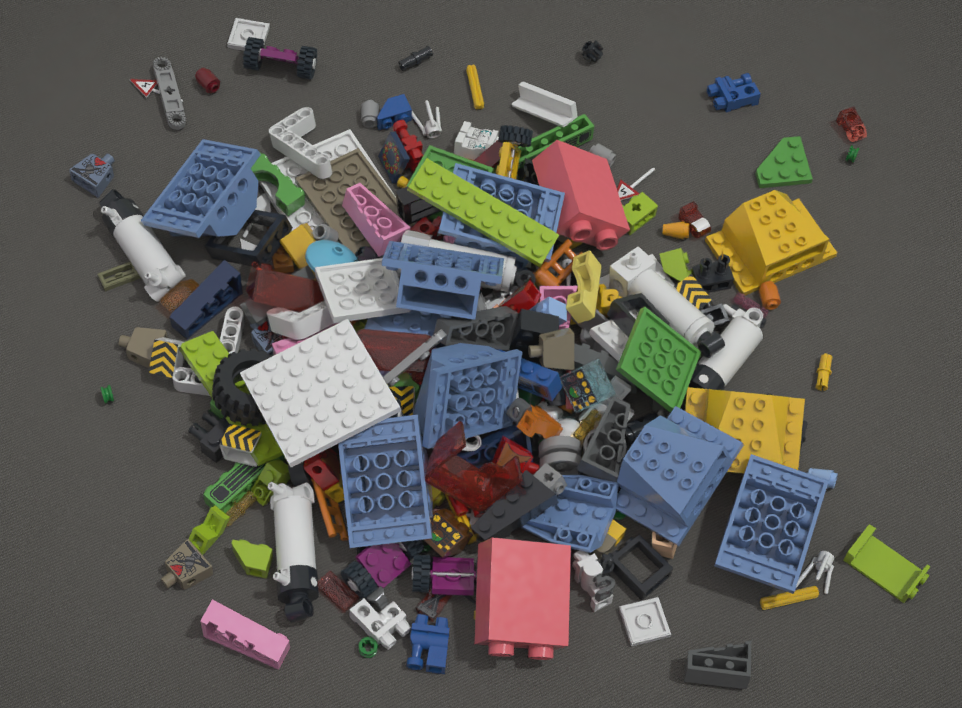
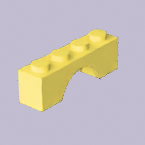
(587, 273)

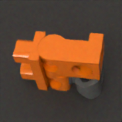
(534, 420)

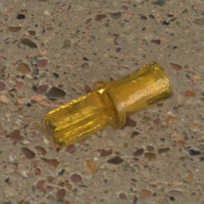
(587, 425)
(240, 507)

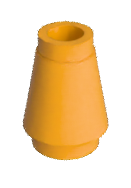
(677, 230)

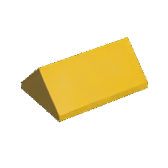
(297, 244)

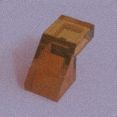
(178, 294)

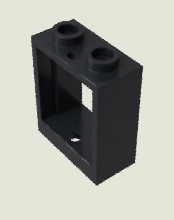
(410, 211)
(620, 310)
(639, 589)

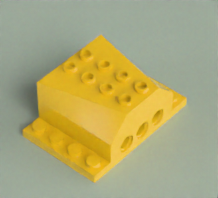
(770, 241)
(763, 423)

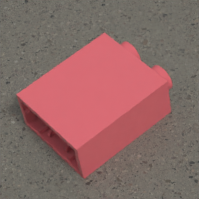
(591, 200)
(522, 597)

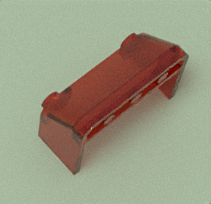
(282, 289)
(391, 348)
(465, 482)

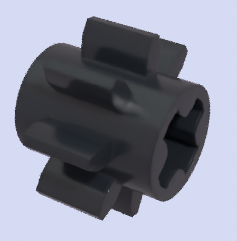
(592, 51)

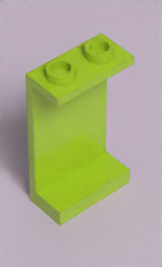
(885, 566)

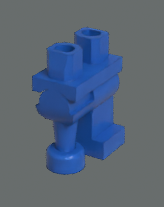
(733, 93)
(429, 638)

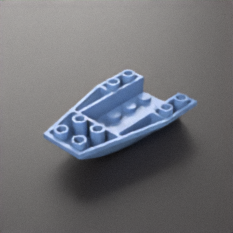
(580, 516)

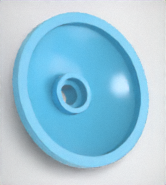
(328, 253)

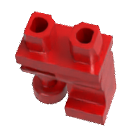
(410, 143)

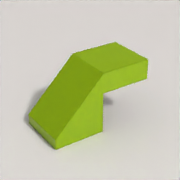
(207, 533)

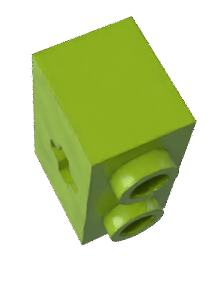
(639, 211)

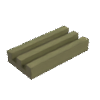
(119, 278)

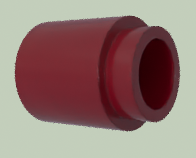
(207, 80)

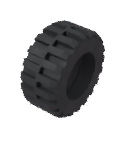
(227, 396)

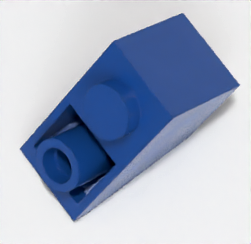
(394, 109)

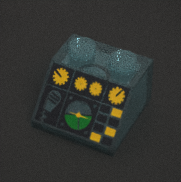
(587, 385)

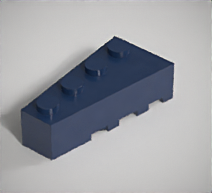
(207, 300)
(490, 443)

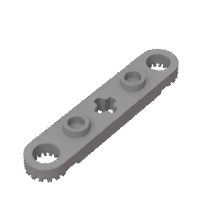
(171, 103)
(421, 353)

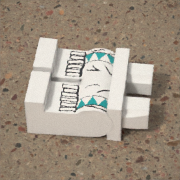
(473, 141)

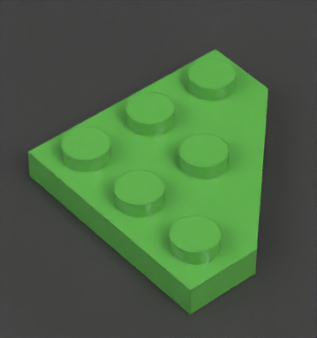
(785, 165)

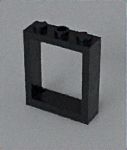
(266, 248)

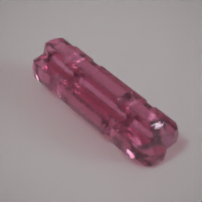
(747, 303)

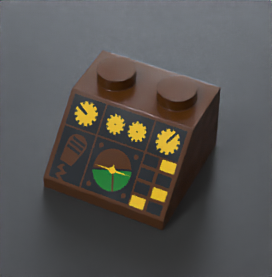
(448, 533)

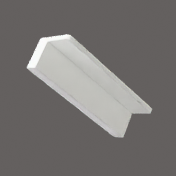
(545, 105)

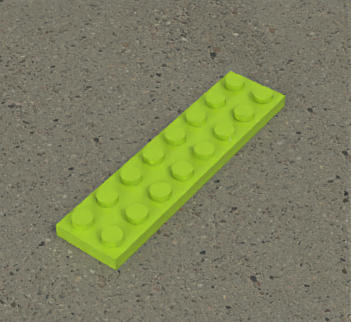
(483, 212)
(203, 357)

